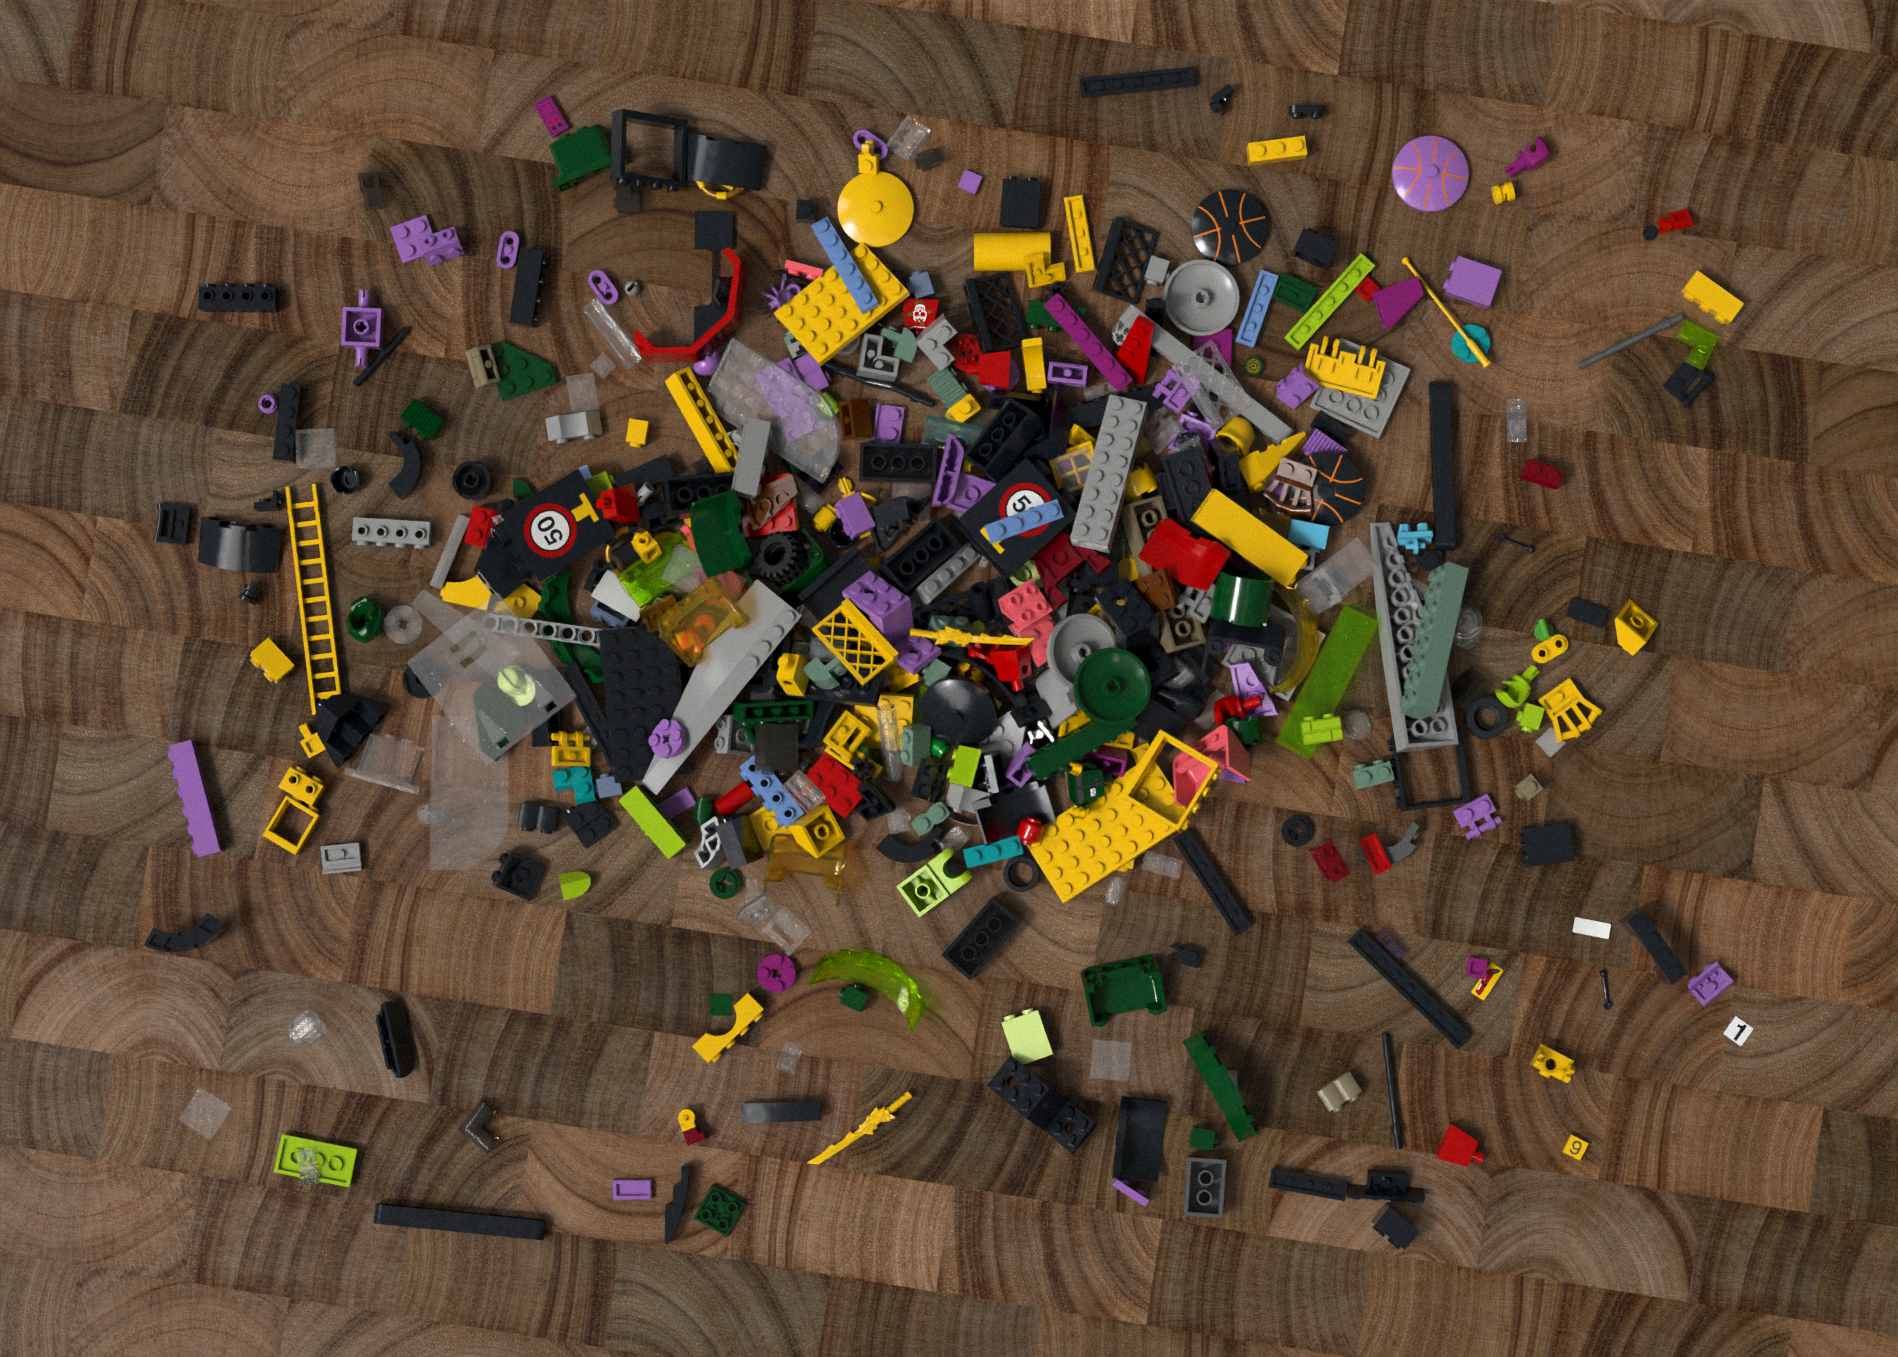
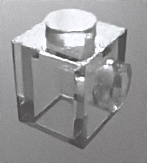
(898, 820)

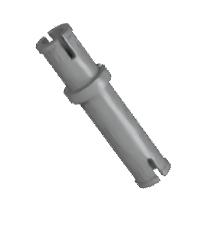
(645, 491)

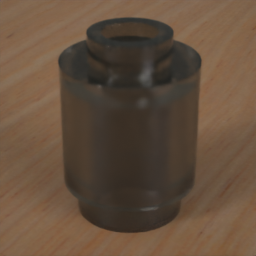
(928, 159)

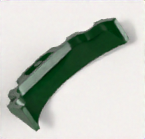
(556, 609)
(1221, 1086)

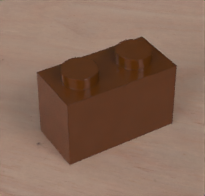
(855, 419)

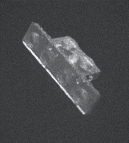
(819, 649)

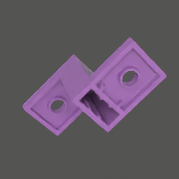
(892, 617)

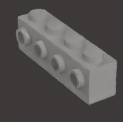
(750, 458)
(392, 532)

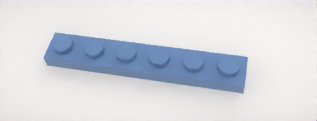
(845, 265)

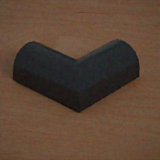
(876, 800)

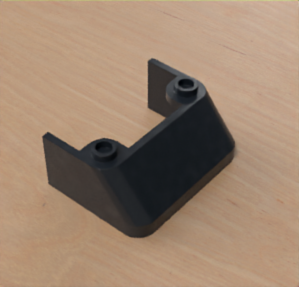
(1268, 637)

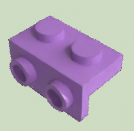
(441, 246)
(1296, 387)
(1709, 983)

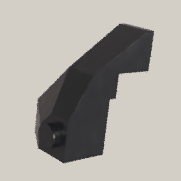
(345, 722)

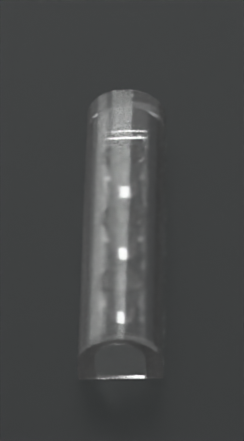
(612, 333)
(890, 742)

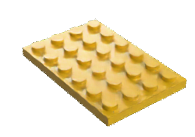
(825, 313)

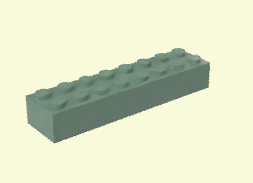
(1433, 641)

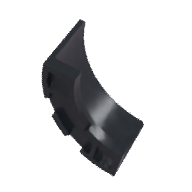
(725, 162)
(238, 547)
(1002, 813)
(197, 937)
(1139, 1139)

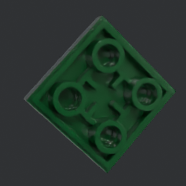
(719, 1210)

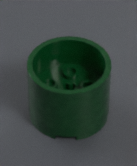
(1242, 597)

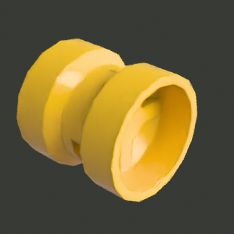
(1503, 193)

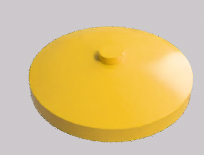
(875, 209)

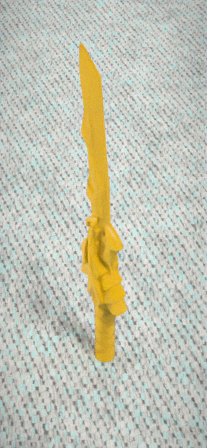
(950, 634)
(867, 1127)

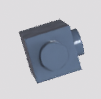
(920, 285)
(606, 787)

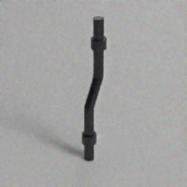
(914, 396)

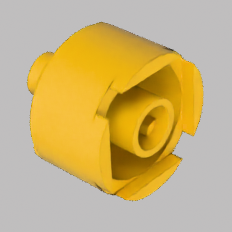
(1140, 481)

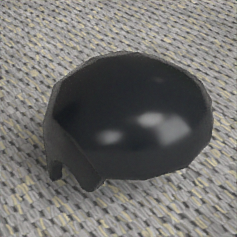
(345, 480)
(838, 537)

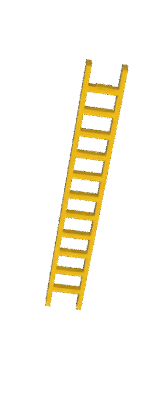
(302, 600)

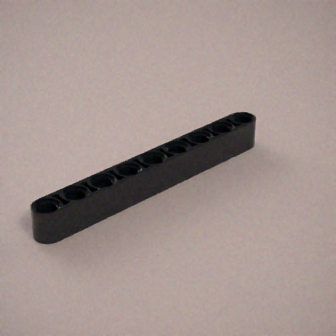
(1442, 466)
(459, 1221)

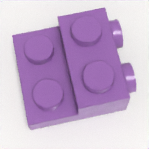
(1194, 423)

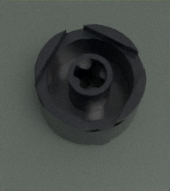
(463, 475)

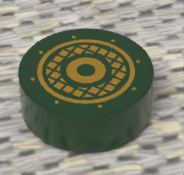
(1253, 366)

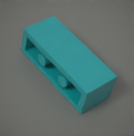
(997, 851)

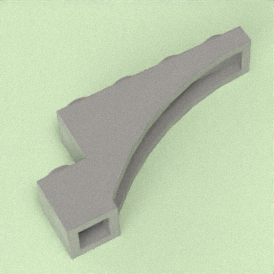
(943, 577)

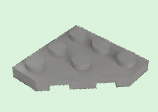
(1006, 737)

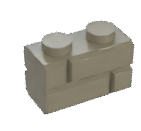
(483, 366)

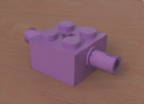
(355, 318)

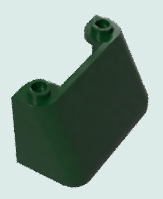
(1123, 988)

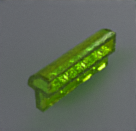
(642, 580)

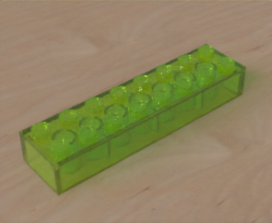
(1327, 677)

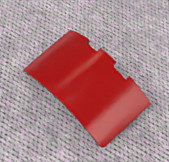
(1187, 559)

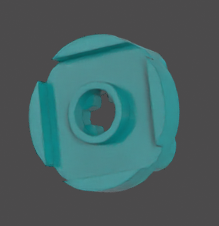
(1462, 351)

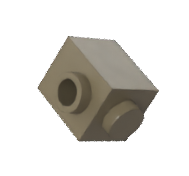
(1527, 787)

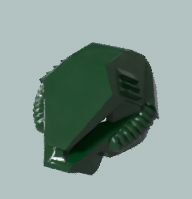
(371, 621)

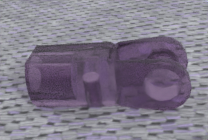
(1393, 945)

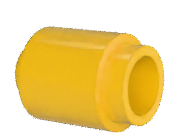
(824, 518)

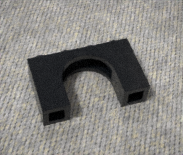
(1667, 965)

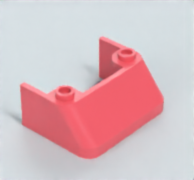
(1221, 747)

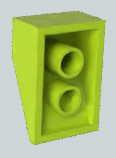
(964, 766)

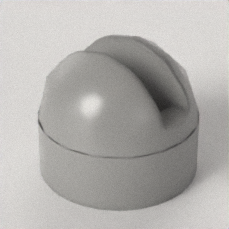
(635, 291)

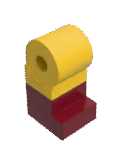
(689, 1128)

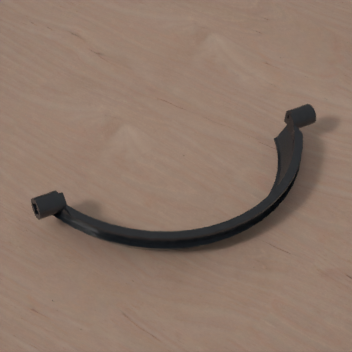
(823, 709)

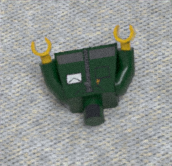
(1085, 785)

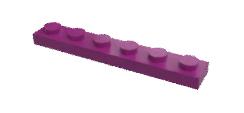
(1088, 342)

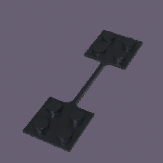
(712, 233)

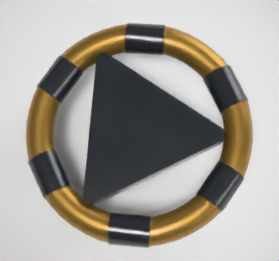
(624, 552)

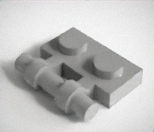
(1200, 606)

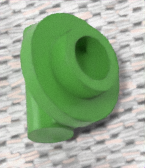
(1543, 630)

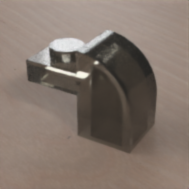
(371, 187)

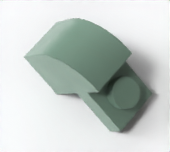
(905, 343)
(825, 675)

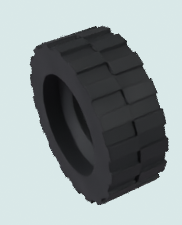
(1499, 711)

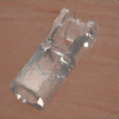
(1097, 391)

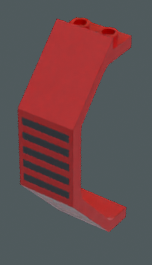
(713, 336)

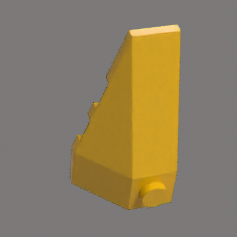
(1259, 468)

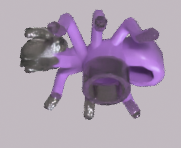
(782, 297)

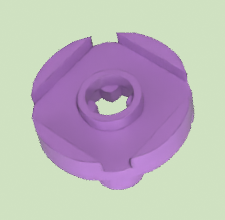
(660, 734)

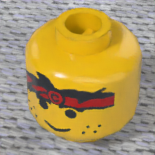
(966, 670)

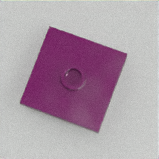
(1222, 341)

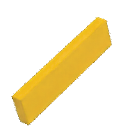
(1079, 234)

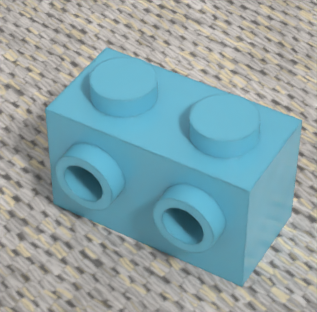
(1308, 535)

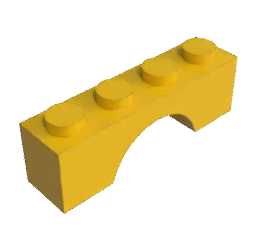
(746, 1010)

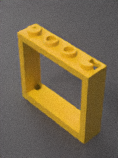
(1145, 765)

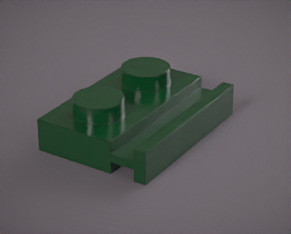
(1294, 293)

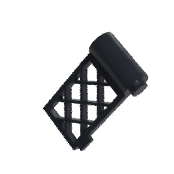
(978, 604)

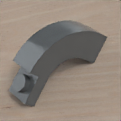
(1401, 848)

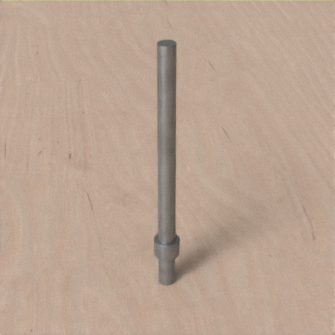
(1663, 325)

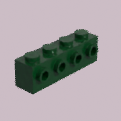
(772, 710)

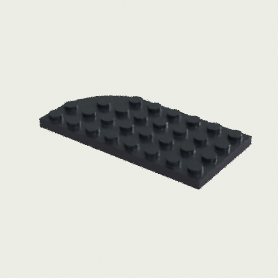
(639, 692)

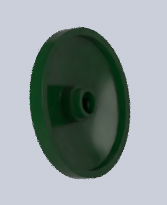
(1111, 686)

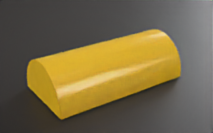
(1008, 250)

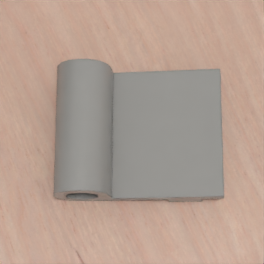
(1057, 697)

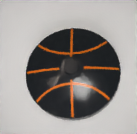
(1229, 227)
(1337, 488)

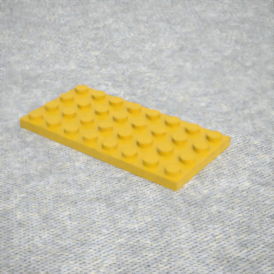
(1113, 833)

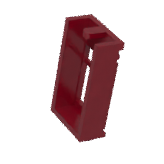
(1329, 861)

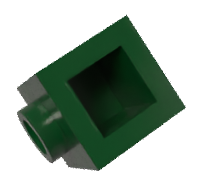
(853, 997)

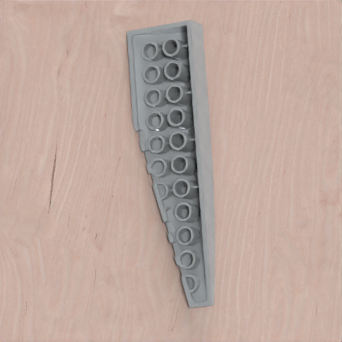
(1398, 619)

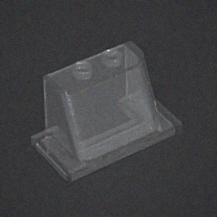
(390, 763)

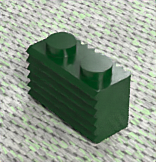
(422, 419)

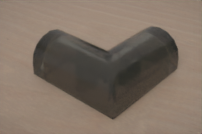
(474, 1127)

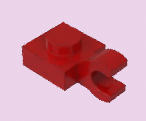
(1677, 220)

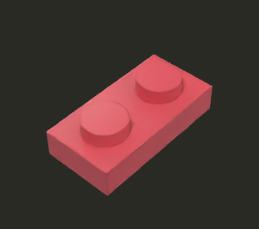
(796, 268)

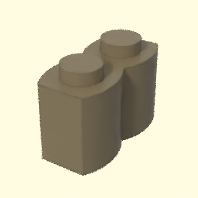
(1339, 1091)

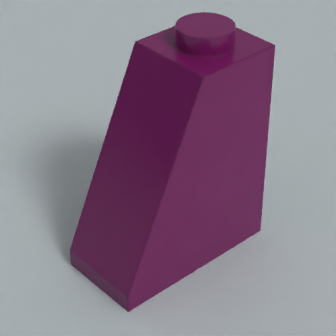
(1397, 299)

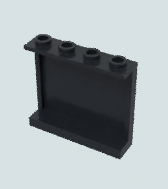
(826, 594)

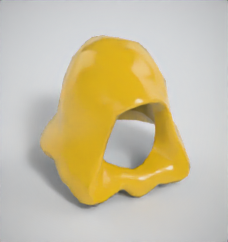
(1240, 435)

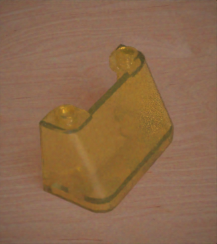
(700, 620)

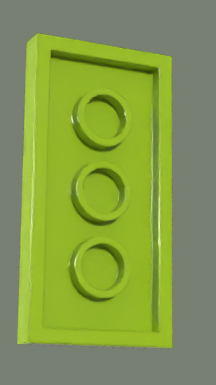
(334, 1161)

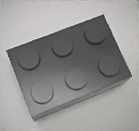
(1204, 1187)

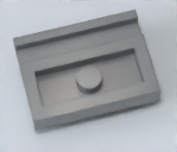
(341, 858)

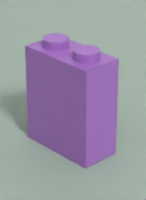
(1471, 282)

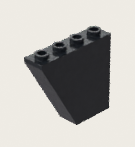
(494, 563)

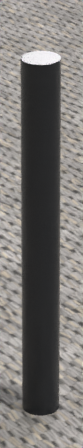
(381, 356)

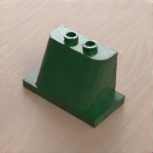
(580, 156)

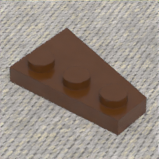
(771, 500)

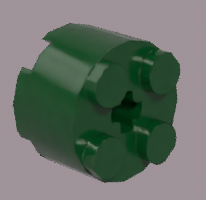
(1247, 731)

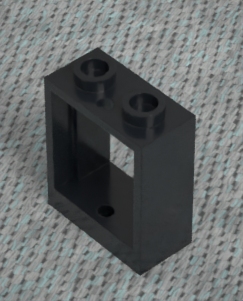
(1227, 464)

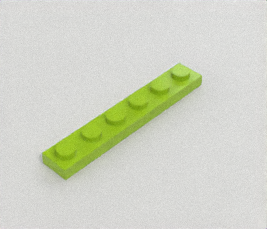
(1329, 301)

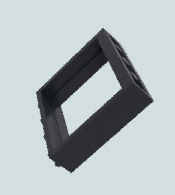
(618, 150)
(1461, 776)

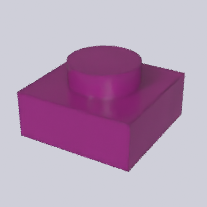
(1476, 968)

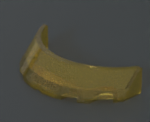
(1307, 638)

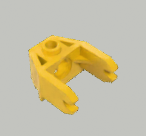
(1562, 1068)

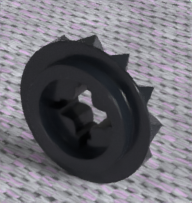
(1302, 837)

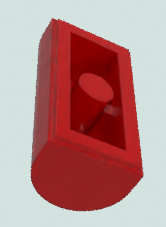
(734, 799)

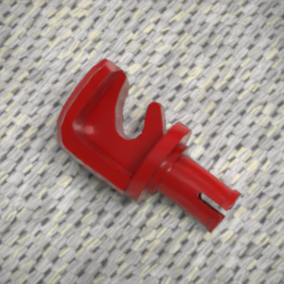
(1233, 705)

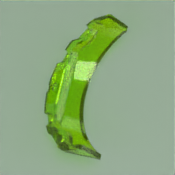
(878, 973)

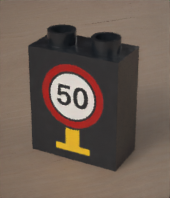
(1016, 492)
(551, 527)

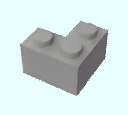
(933, 341)
(872, 363)

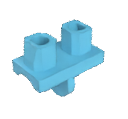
(1414, 540)

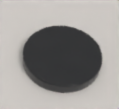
(1649, 233)

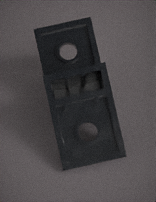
(1137, 630)
(1042, 1104)

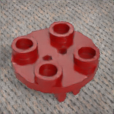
(961, 344)
(982, 650)

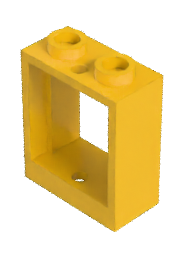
(283, 842)

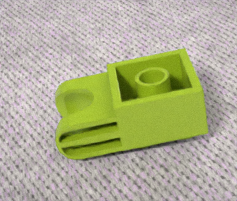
(936, 879)

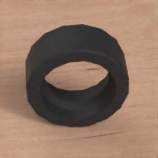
(1021, 888)

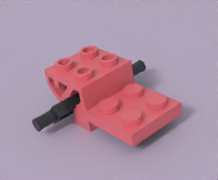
(1026, 615)

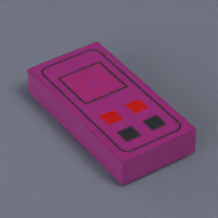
(551, 116)

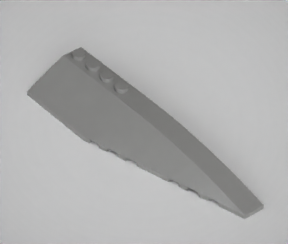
(724, 672)

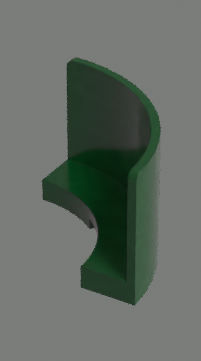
(717, 533)

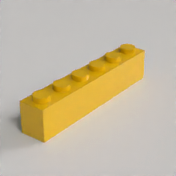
(703, 420)

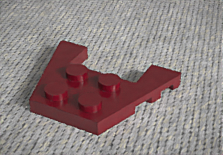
(1059, 560)

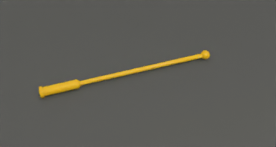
(1470, 343)

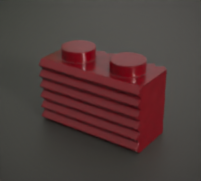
(1542, 474)

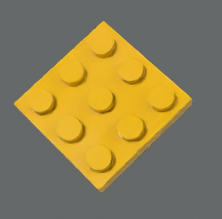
(868, 716)

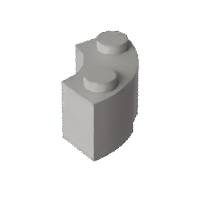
(574, 426)
(961, 798)
(710, 849)

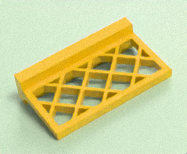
(865, 629)

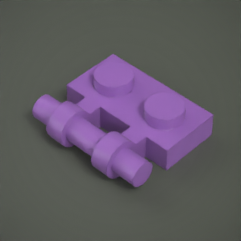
(1177, 396)
(1473, 811)

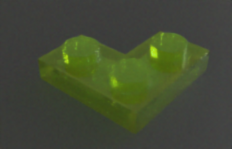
(1701, 342)

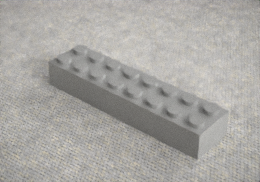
(1109, 473)

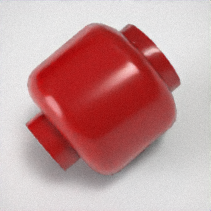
(1030, 830)

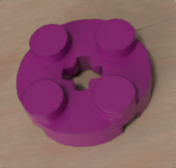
(765, 973)

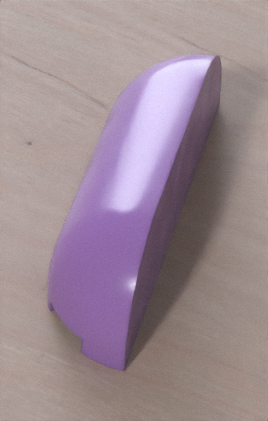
(948, 472)

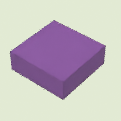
(970, 182)

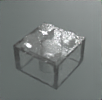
(316, 449)

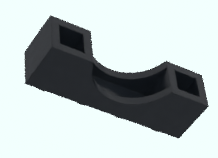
(289, 408)

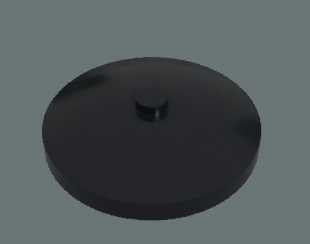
(959, 710)

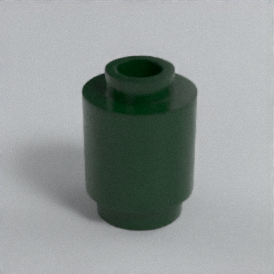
(703, 810)

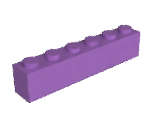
(195, 798)

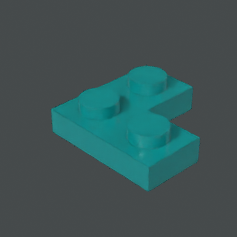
(578, 778)

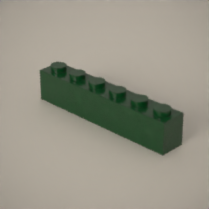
(1073, 747)

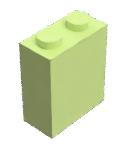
(1026, 1036)

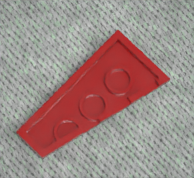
(1136, 349)

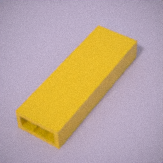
(1249, 538)

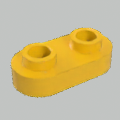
(1549, 648)

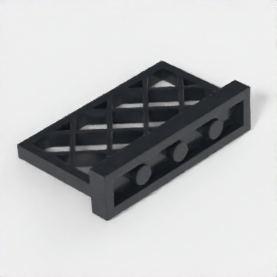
(1108, 256)
(978, 313)

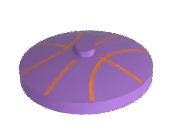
(1430, 174)

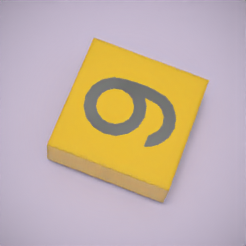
(1575, 1147)

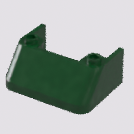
(817, 563)

